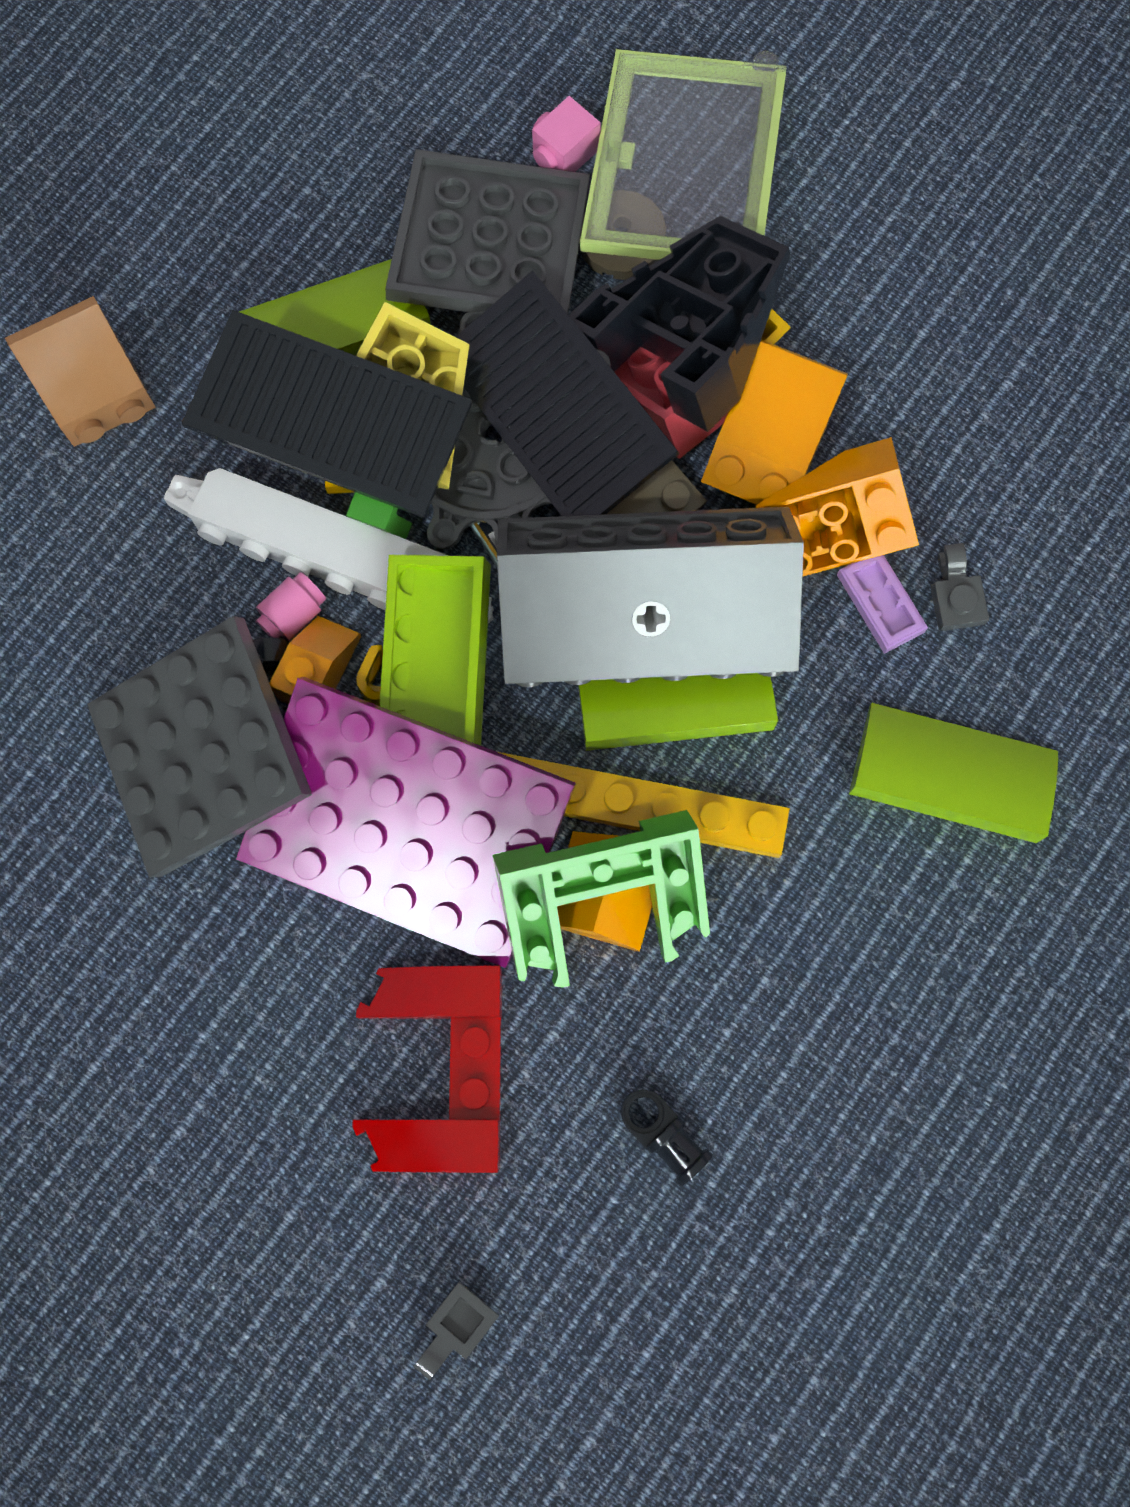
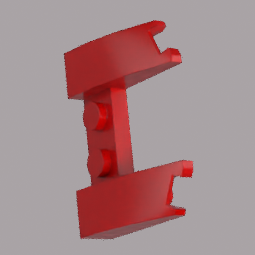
(472, 1134)

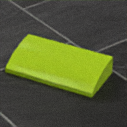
(336, 310)
(437, 641)
(674, 710)
(956, 773)

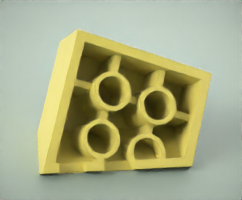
(418, 351)

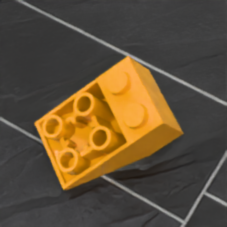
(850, 508)

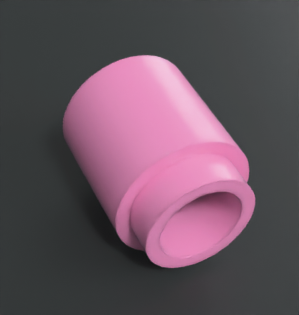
(290, 607)

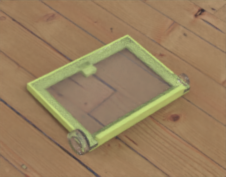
(681, 149)

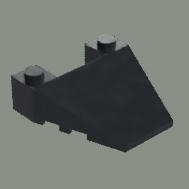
(697, 311)

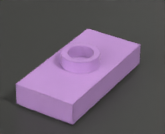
(882, 602)

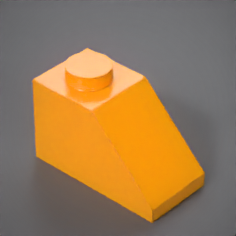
(315, 653)

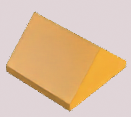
(611, 918)

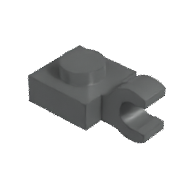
(958, 598)
(459, 1327)

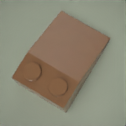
(81, 372)

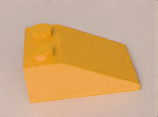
(774, 425)

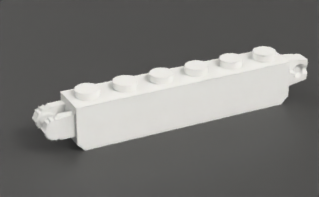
(292, 532)

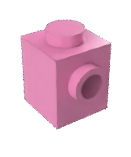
(565, 137)

